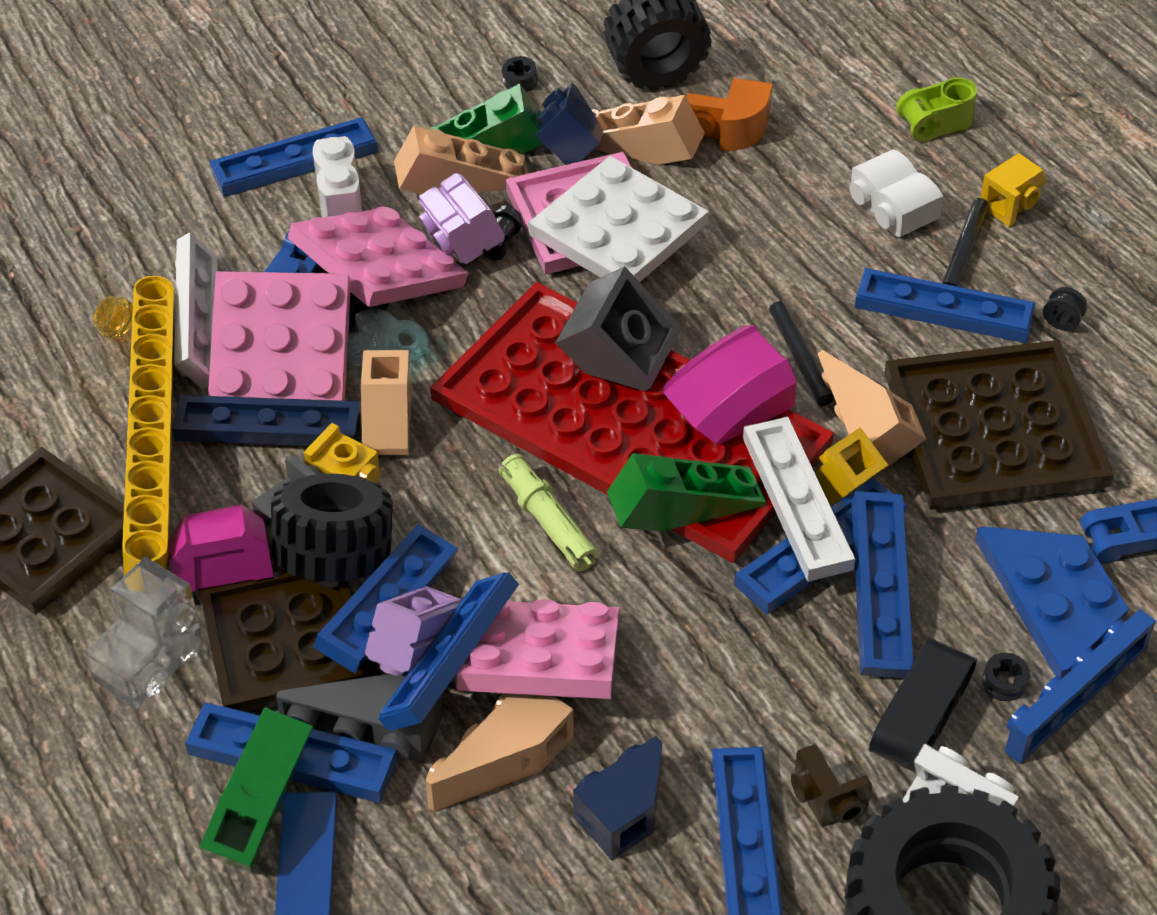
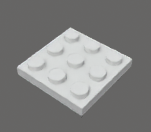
(618, 221)

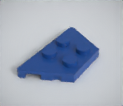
(1055, 590)

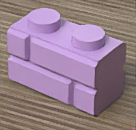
(459, 219)
(407, 628)

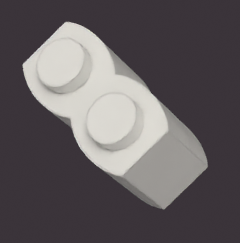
(336, 176)
(896, 193)

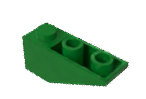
(502, 121)
(675, 492)
(255, 791)

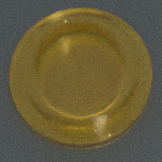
(113, 316)

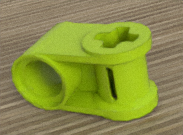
(941, 110)

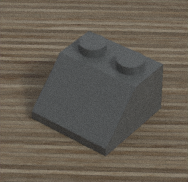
(619, 331)

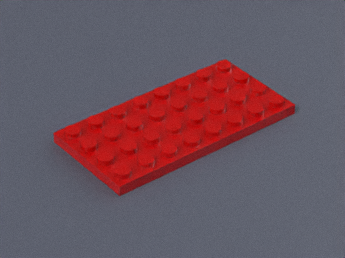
(588, 426)

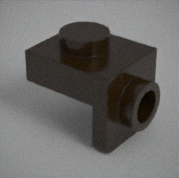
(828, 800)

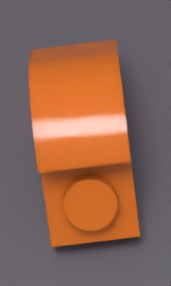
(737, 119)

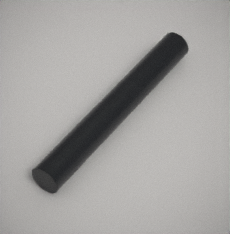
(966, 242)
(801, 353)

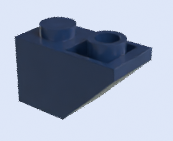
(568, 125)
(621, 800)

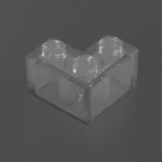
(150, 638)

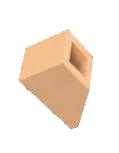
(386, 401)

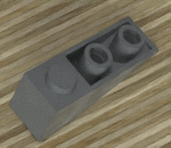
(353, 711)

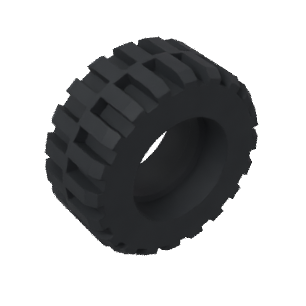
(957, 831)

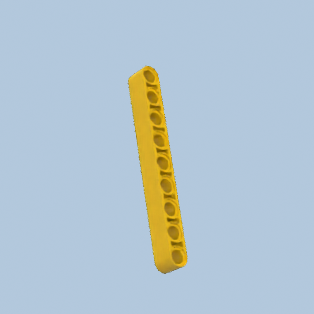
(149, 425)

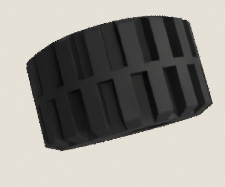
(656, 40)
(331, 527)

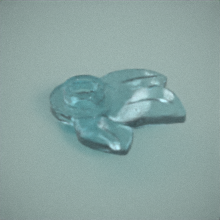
(381, 332)

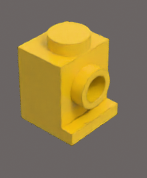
(1012, 188)
(342, 455)
(848, 465)

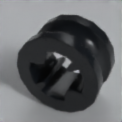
(520, 65)
(1065, 308)
(1015, 666)

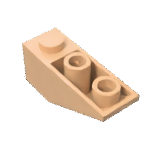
(651, 130)
(434, 156)
(879, 412)
(506, 747)

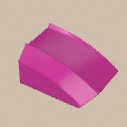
(733, 385)
(220, 547)

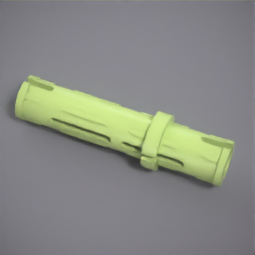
(538, 498)

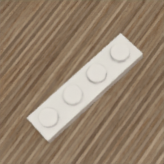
(194, 308)
(798, 499)

